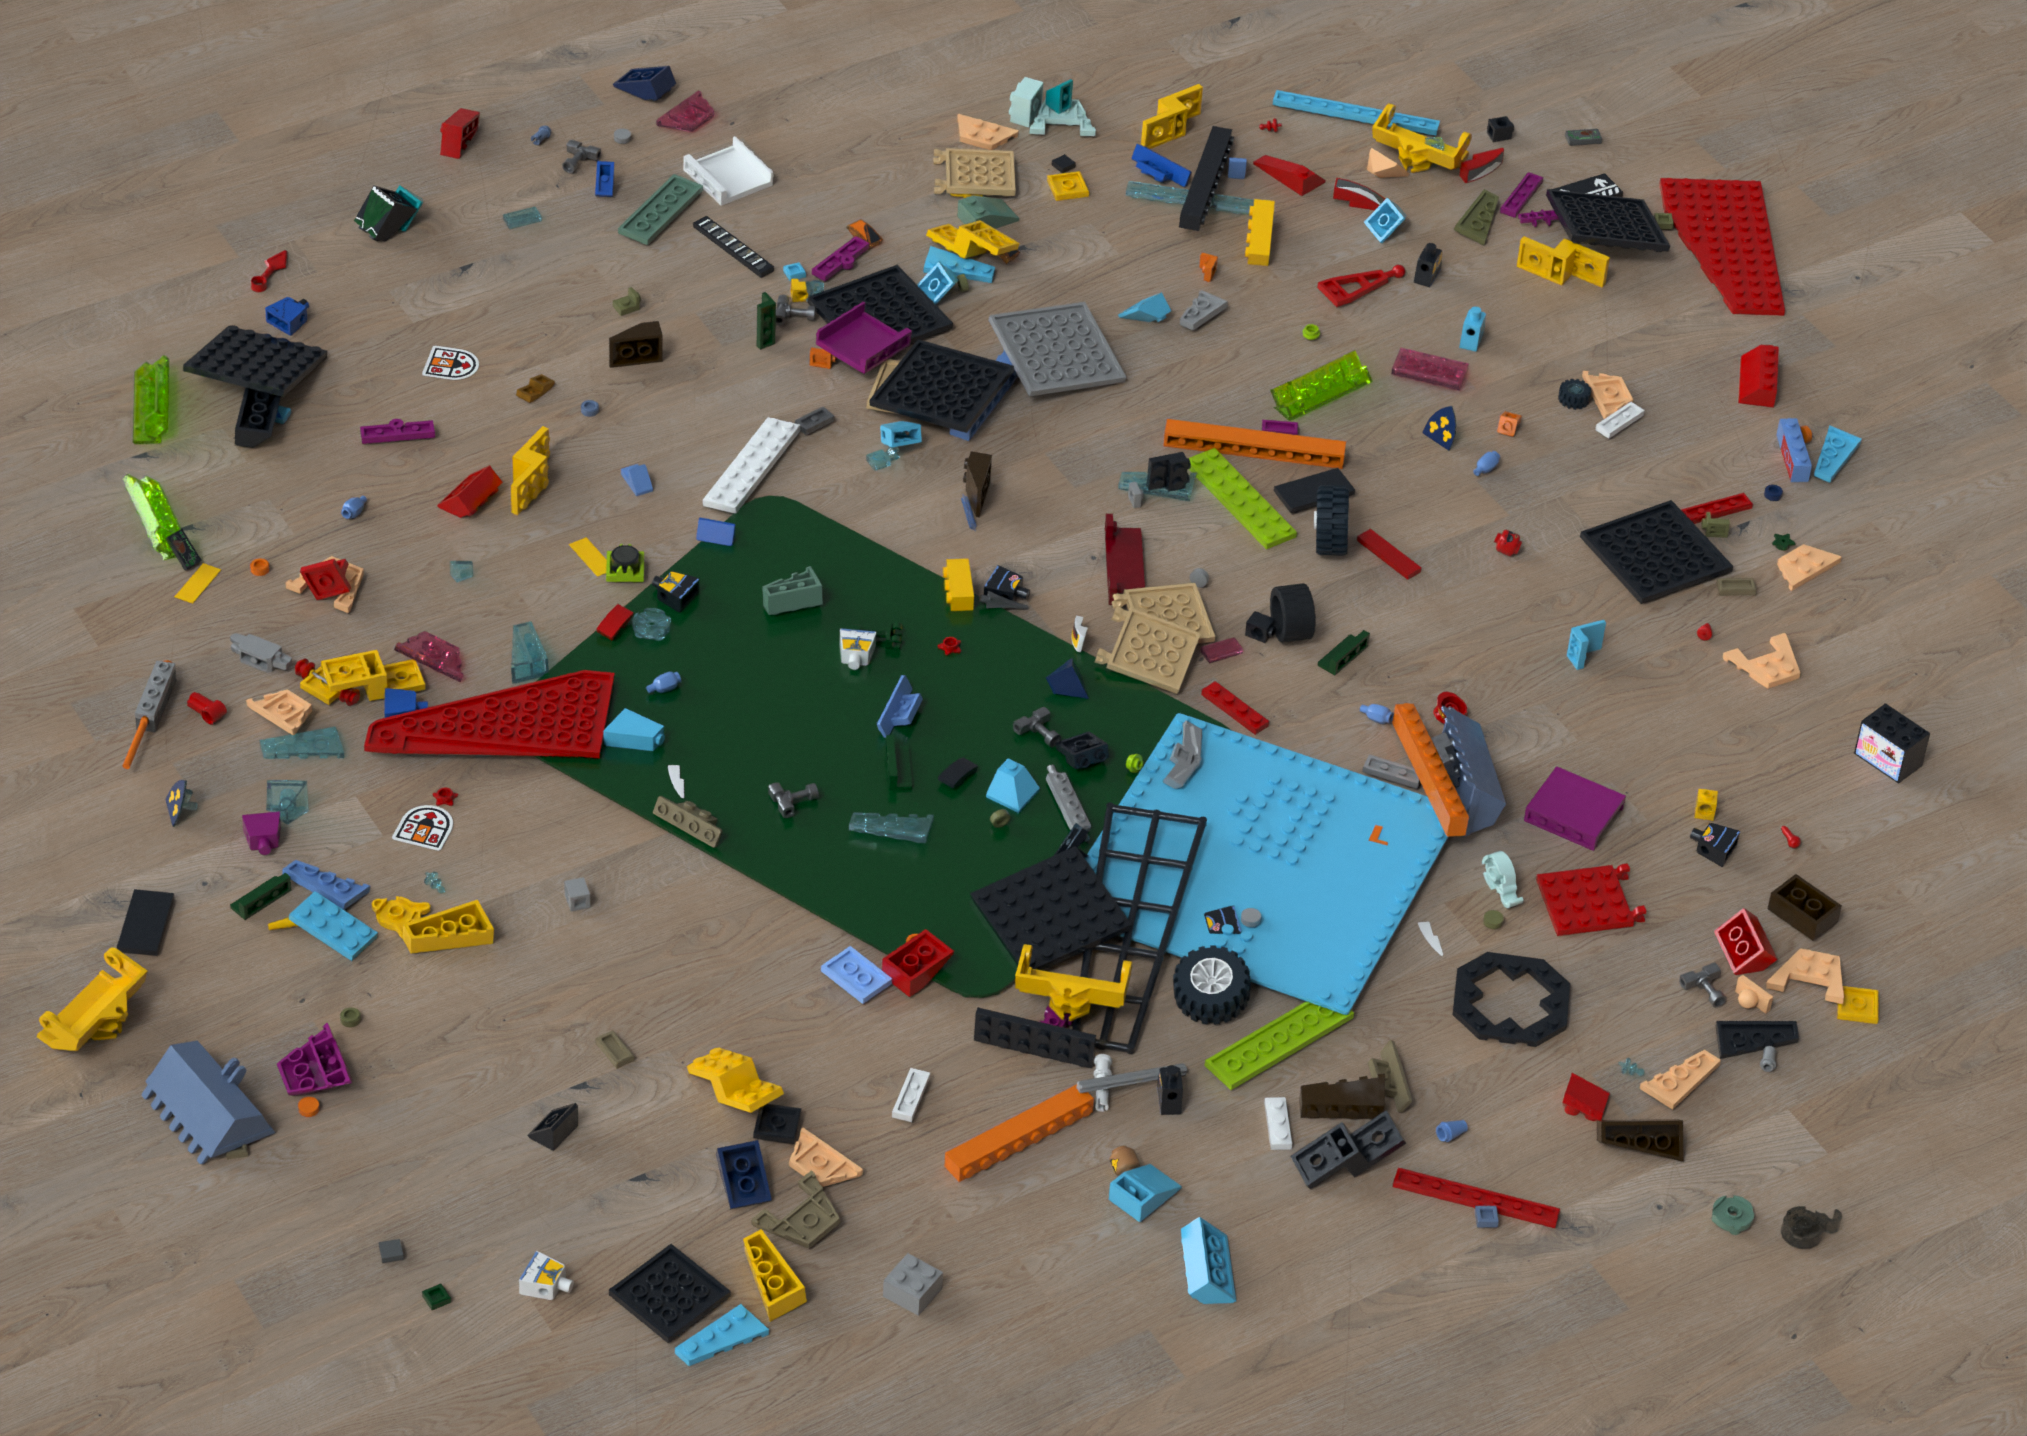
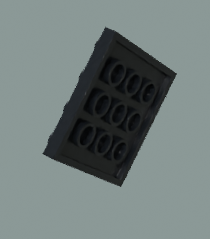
(669, 1293)

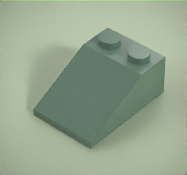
(988, 210)

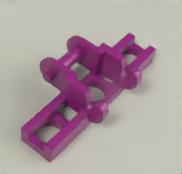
(1531, 217)

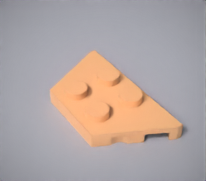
(983, 133)
(1608, 392)
(1805, 564)
(283, 710)
(826, 1162)

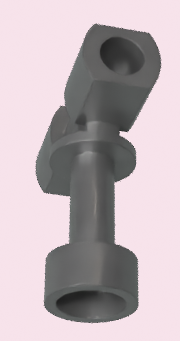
(580, 153)
(784, 310)
(1035, 724)
(786, 799)
(1703, 980)

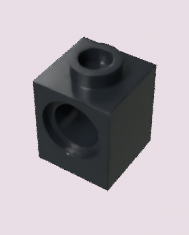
(1500, 129)
(1260, 627)

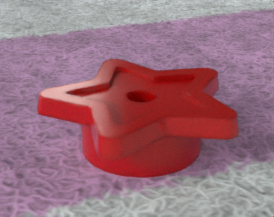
(950, 645)
(445, 796)

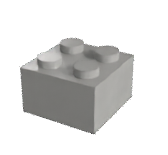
(912, 1284)

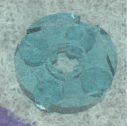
(658, 630)

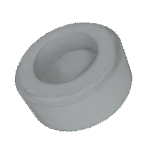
(622, 136)
(1199, 577)
(1250, 917)

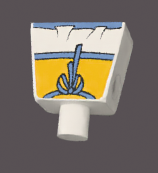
(856, 647)
(544, 1278)

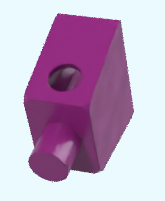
(262, 831)

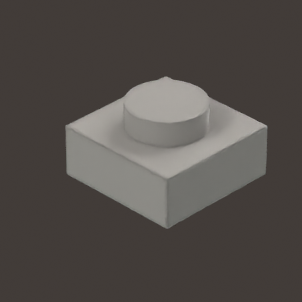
(1135, 494)

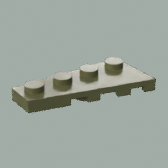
(1478, 217)

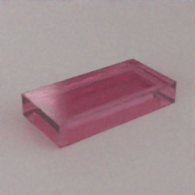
(1221, 650)

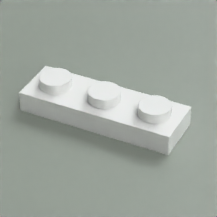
(1619, 420)
(911, 1095)
(1278, 1123)

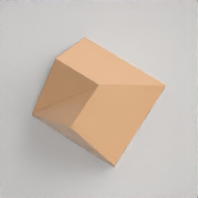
(1383, 166)

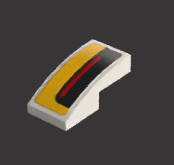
(1078, 634)

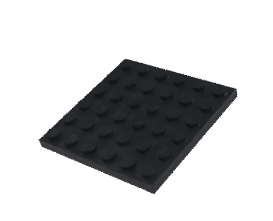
(1607, 220)
(887, 297)
(255, 360)
(941, 386)
(1656, 551)
(1053, 907)

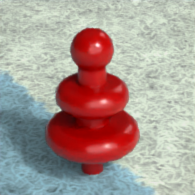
(1269, 125)
(1705, 632)

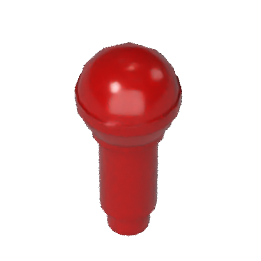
(1793, 840)

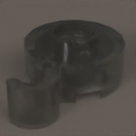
(1805, 1228)

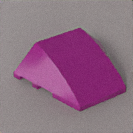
(315, 1065)

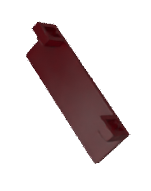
(1123, 558)

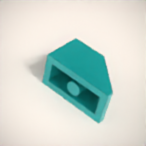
(1060, 97)

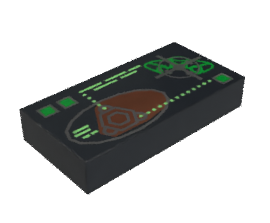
(183, 549)

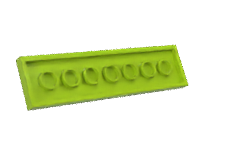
(1241, 499)
(1274, 1043)

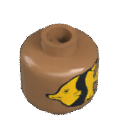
(1123, 1160)

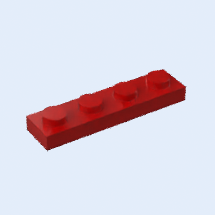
(1235, 707)

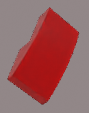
(614, 621)

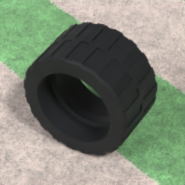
(1293, 612)

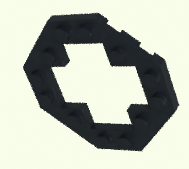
(1508, 1030)

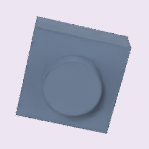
(1486, 1216)

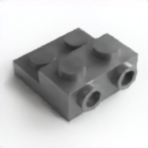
(1448, 756)

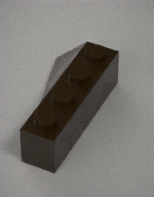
(1344, 1099)
(1649, 1136)

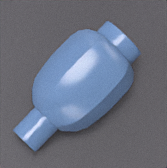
(1487, 463)
(353, 507)
(664, 682)
(1378, 713)

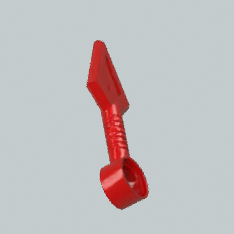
(273, 263)

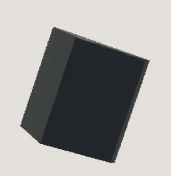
(556, 1126)

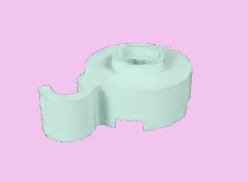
(1502, 877)

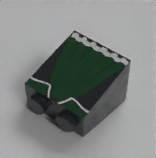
(383, 213)

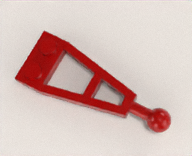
(1338, 296)

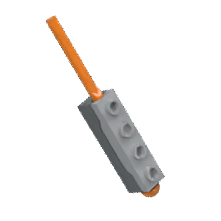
(152, 704)

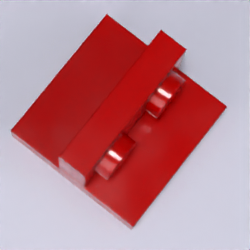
(326, 578)

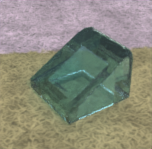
(461, 570)

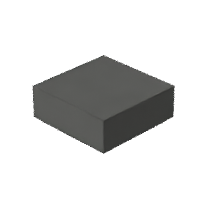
(391, 1251)

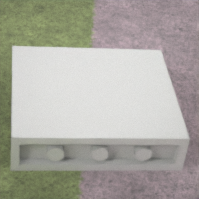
(729, 173)

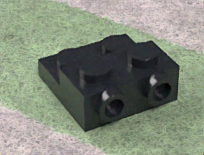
(1168, 472)
(1083, 750)

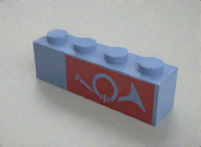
(1794, 450)

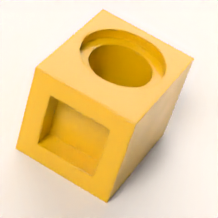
(1706, 804)

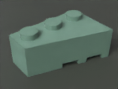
(793, 593)

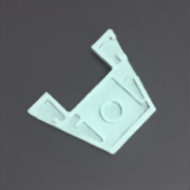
(1074, 116)

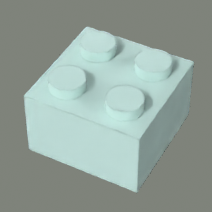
(1026, 101)

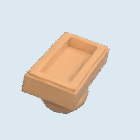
(1753, 995)

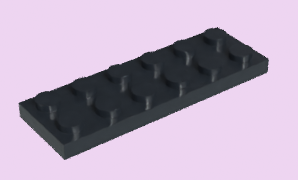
(1034, 1037)

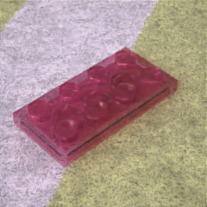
(1430, 368)

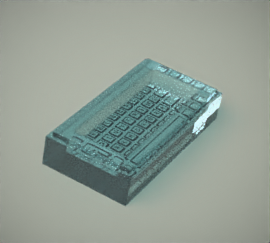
(522, 217)

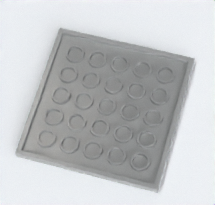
(1057, 348)

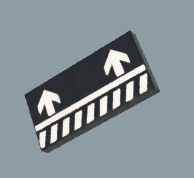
(1598, 185)

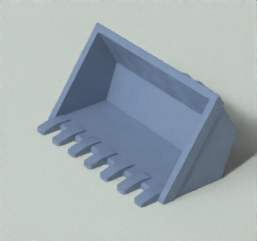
(1478, 779)
(205, 1100)

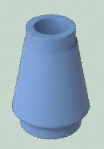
(1449, 1130)

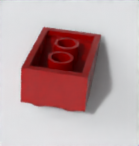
(916, 962)

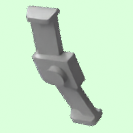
(1185, 756)

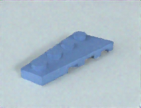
(338, 891)

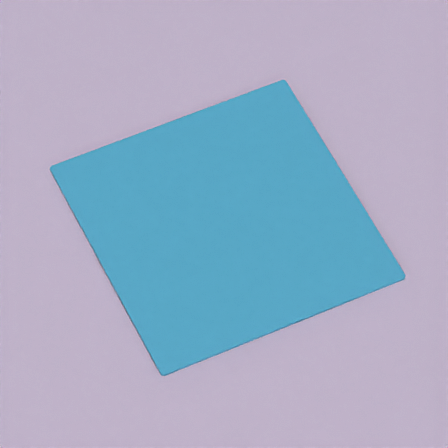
(1281, 841)

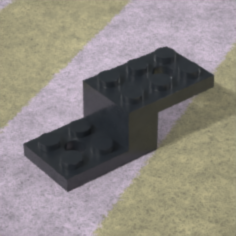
(1345, 1149)

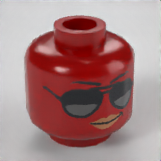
(1508, 542)

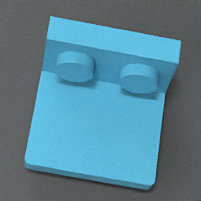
(1584, 640)

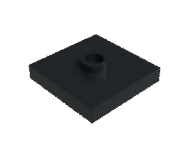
(777, 1123)

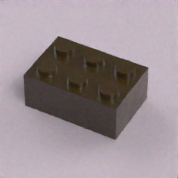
(1804, 907)

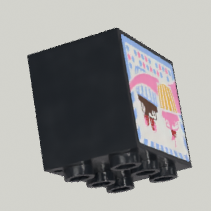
(1892, 743)

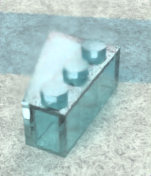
(528, 654)

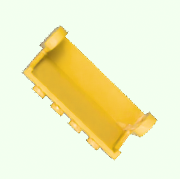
(1412, 145)
(1070, 992)
(97, 1008)

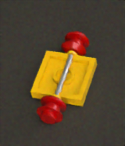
(316, 684)

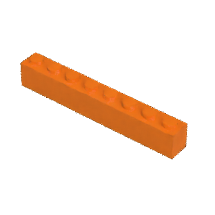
(1018, 1133)

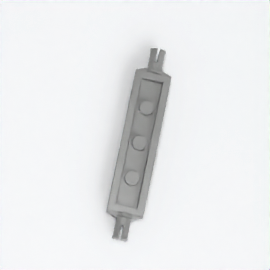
(1067, 799)

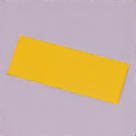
(590, 555)
(197, 583)

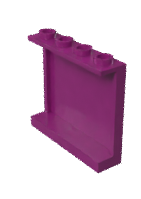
(861, 339)
(1573, 807)

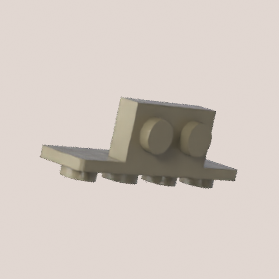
(689, 819)
(1395, 1080)

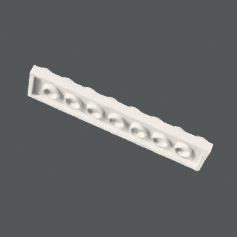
(751, 465)

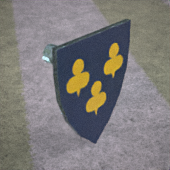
(1442, 427)
(179, 798)

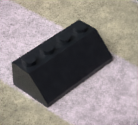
(256, 417)

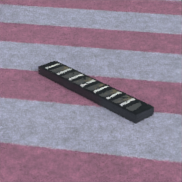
(733, 246)

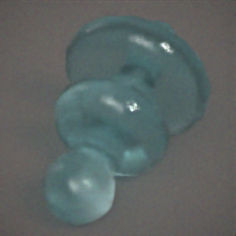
(434, 882)
(1632, 1068)

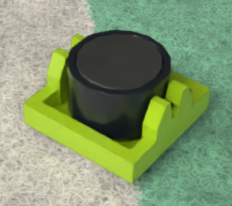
(625, 564)

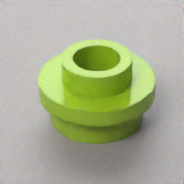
(1311, 332)
(1134, 763)

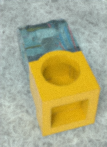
(802, 290)

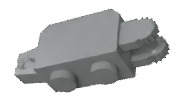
(259, 653)

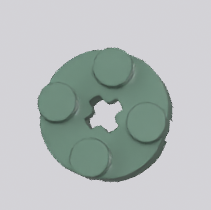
(1729, 1222)

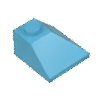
(1385, 219)
(937, 282)
(1148, 309)
(1012, 786)

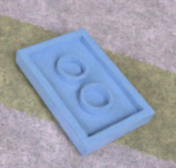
(856, 974)

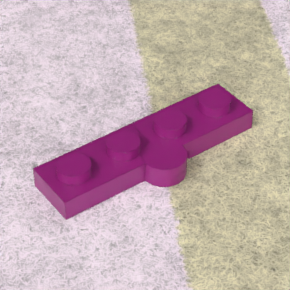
(840, 259)
(397, 431)

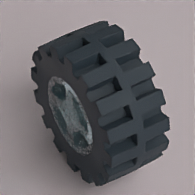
(1574, 394)

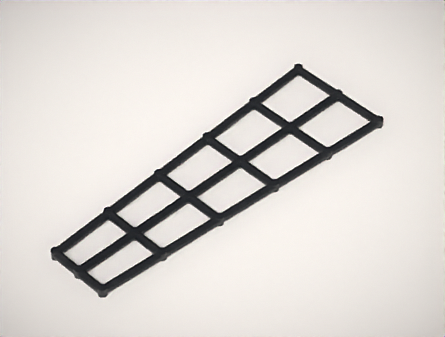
(1136, 904)

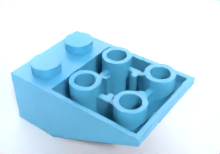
(1142, 1191)

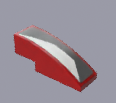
(1481, 165)
(1357, 194)

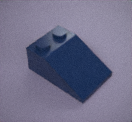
(647, 82)
(743, 1174)

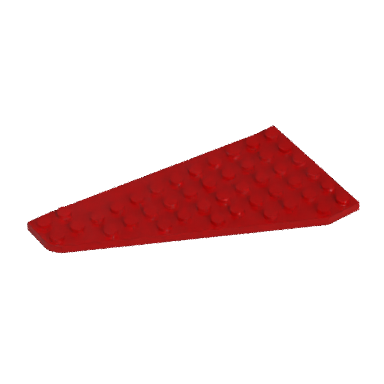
(532, 719)

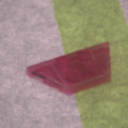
(688, 114)
(433, 653)

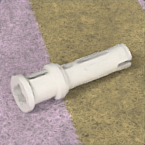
(1102, 1069)

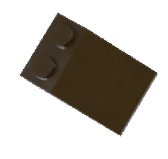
(637, 345)
(977, 479)

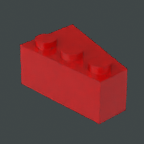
(457, 131)

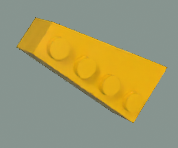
(1261, 232)
(449, 929)
(775, 1280)

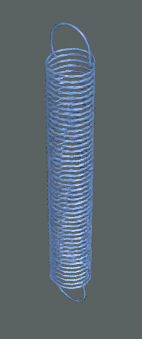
(965, 509)

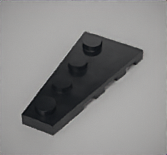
(1751, 1036)

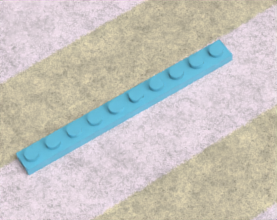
(1352, 112)

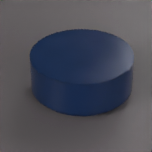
(1773, 492)

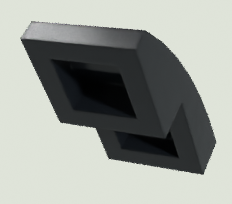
(955, 773)

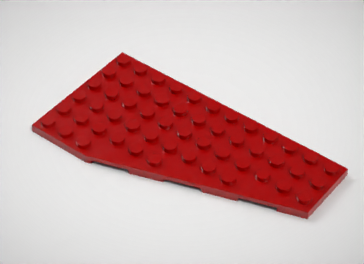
(1730, 238)

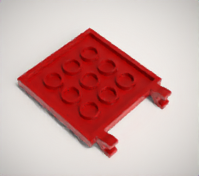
(1588, 899)

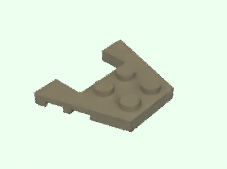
(806, 1222)

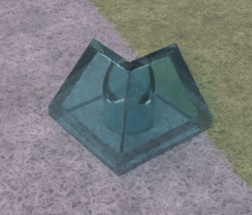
(288, 797)

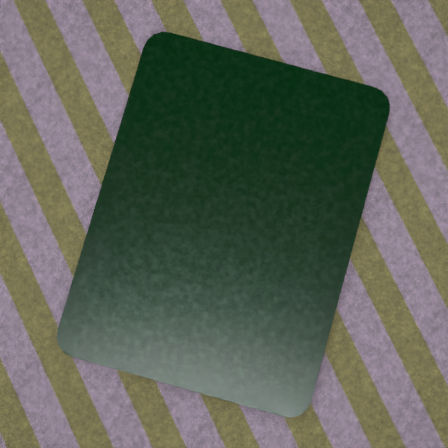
(778, 706)

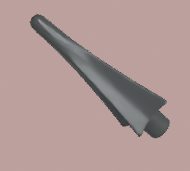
(995, 601)

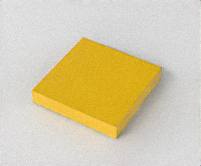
(1067, 186)
(1859, 1005)

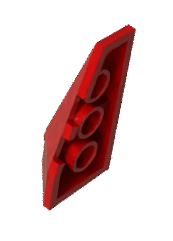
(1290, 174)

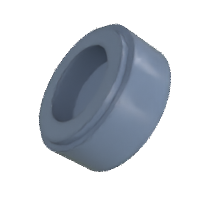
(589, 408)

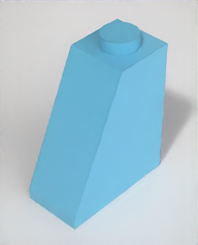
(633, 732)

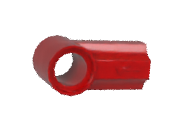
(208, 709)

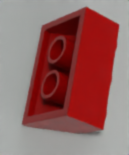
(471, 493)
(1745, 943)

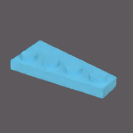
(970, 268)
(1835, 453)
(721, 1335)

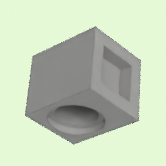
(577, 894)

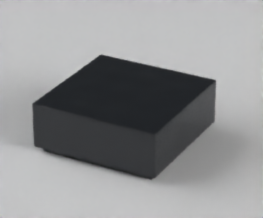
(1063, 163)

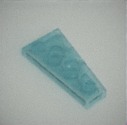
(1141, 479)
(311, 743)
(892, 826)

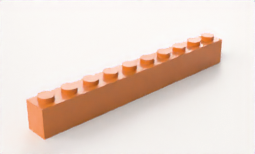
(1255, 443)
(1430, 770)

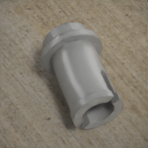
(1768, 1062)

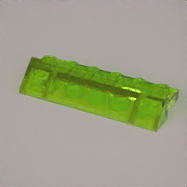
(1320, 386)
(151, 402)
(154, 512)

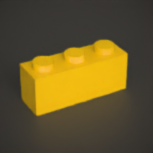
(958, 584)

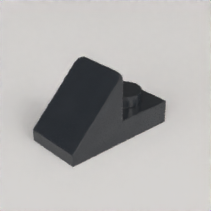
(1074, 838)

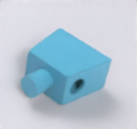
(1475, 322)
(894, 433)

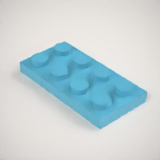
(333, 926)

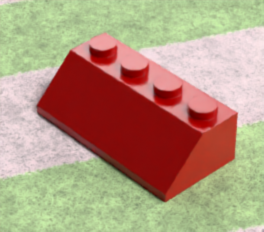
(1759, 376)

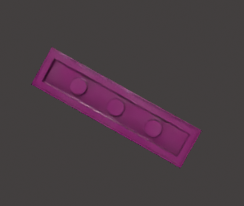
(1521, 194)

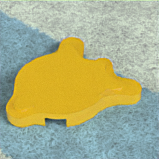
(397, 912)

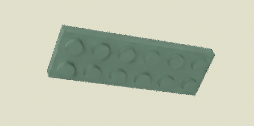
(660, 209)

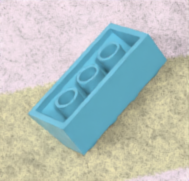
(1207, 1263)

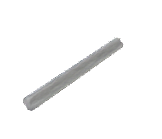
(1123, 1079)

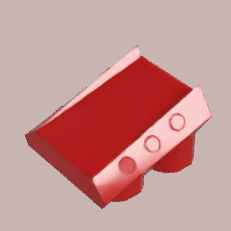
(1585, 1098)

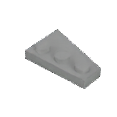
(1202, 310)

